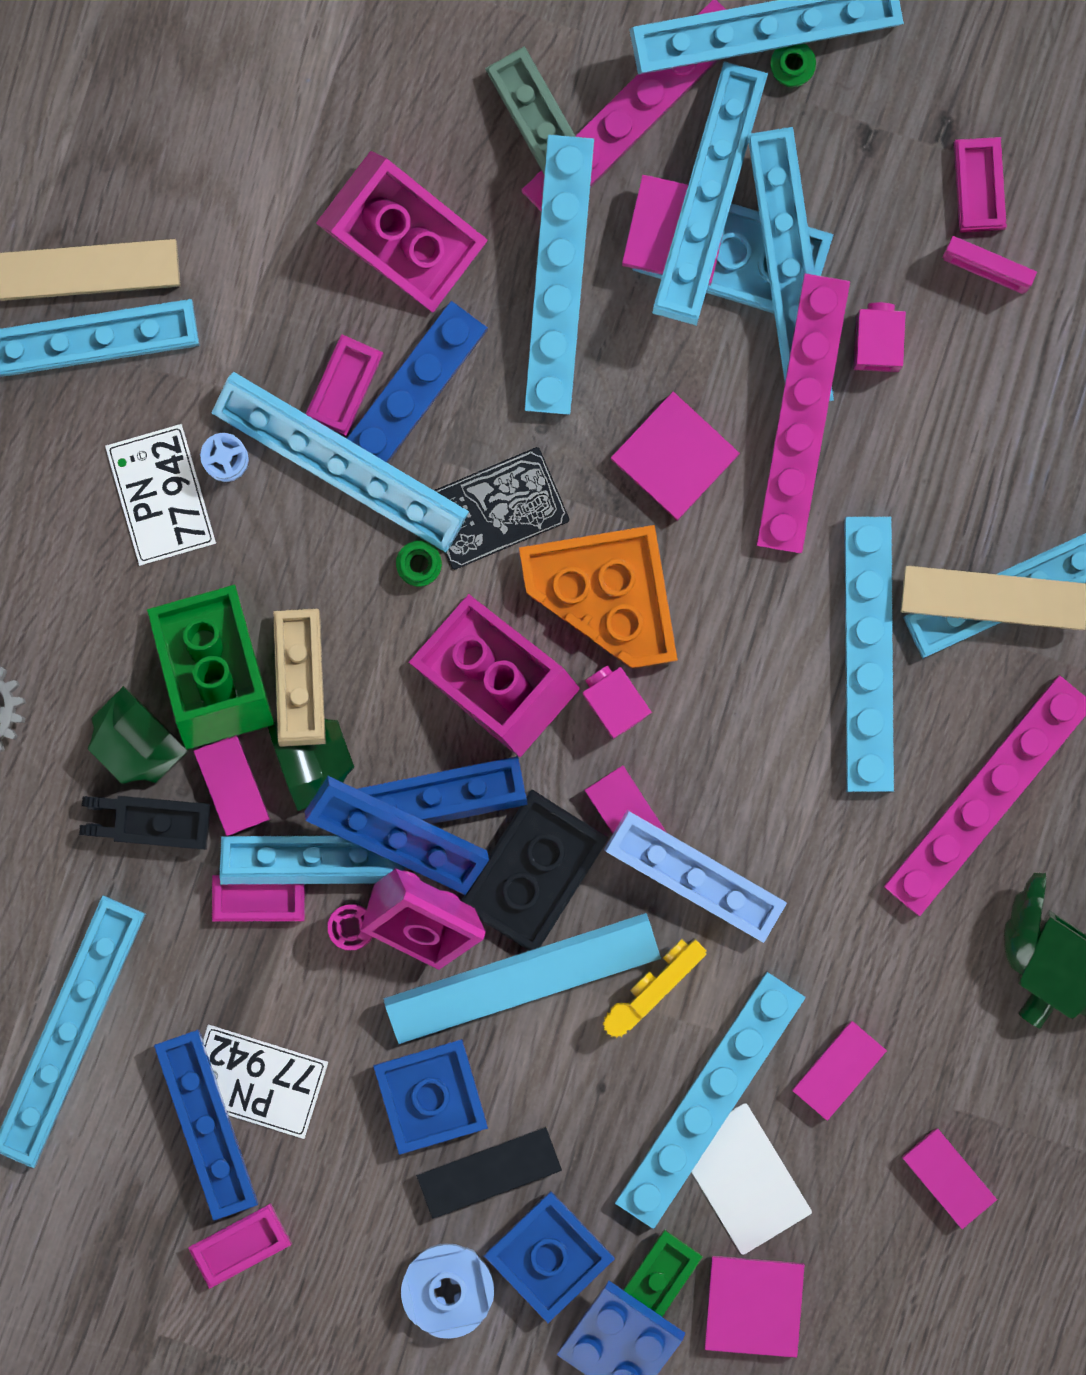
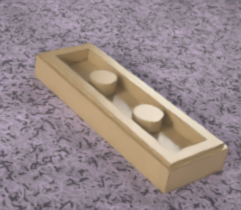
(299, 677)

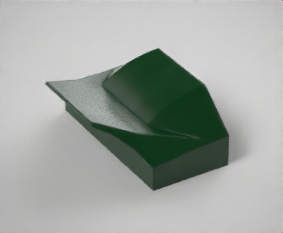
(133, 740)
(309, 765)

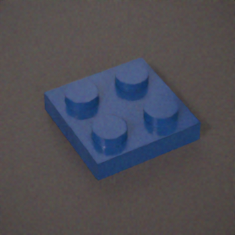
(430, 1096)
(549, 1256)
(620, 1337)

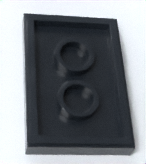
(534, 871)

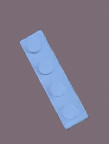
(695, 876)

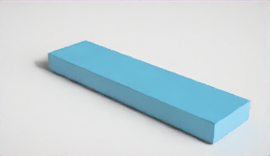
(299, 861)

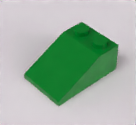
(210, 667)

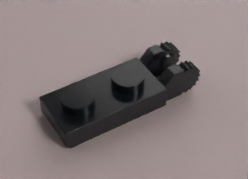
(152, 821)

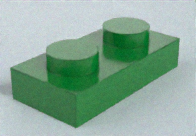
(663, 1272)

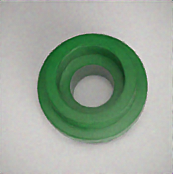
(789, 77)
(414, 549)

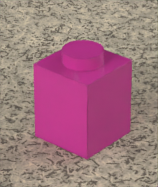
(879, 338)
(615, 701)

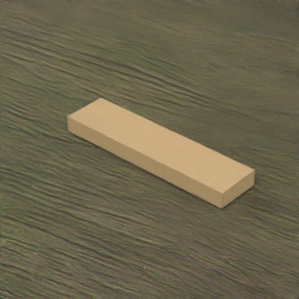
(89, 269)
(994, 598)

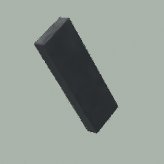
(489, 1172)

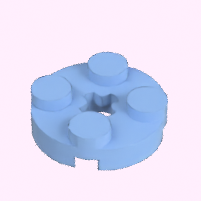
(432, 1312)

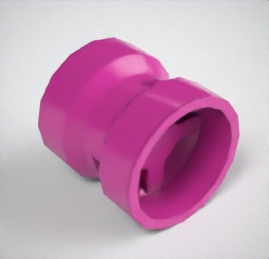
(345, 927)

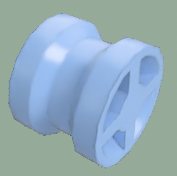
(220, 450)

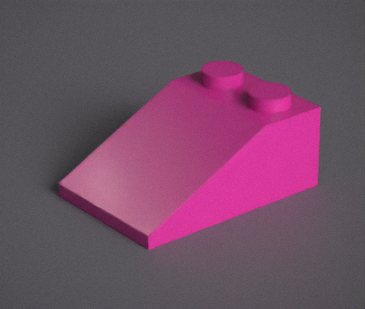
(401, 230)
(495, 675)

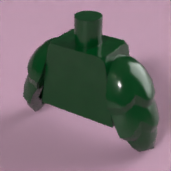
(1045, 956)

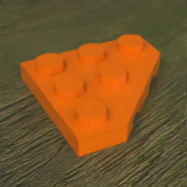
(607, 590)

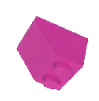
(421, 919)

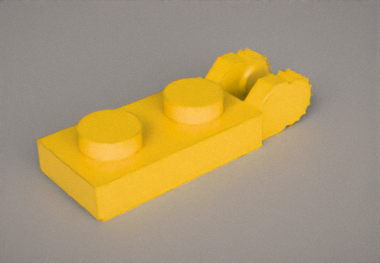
(653, 989)

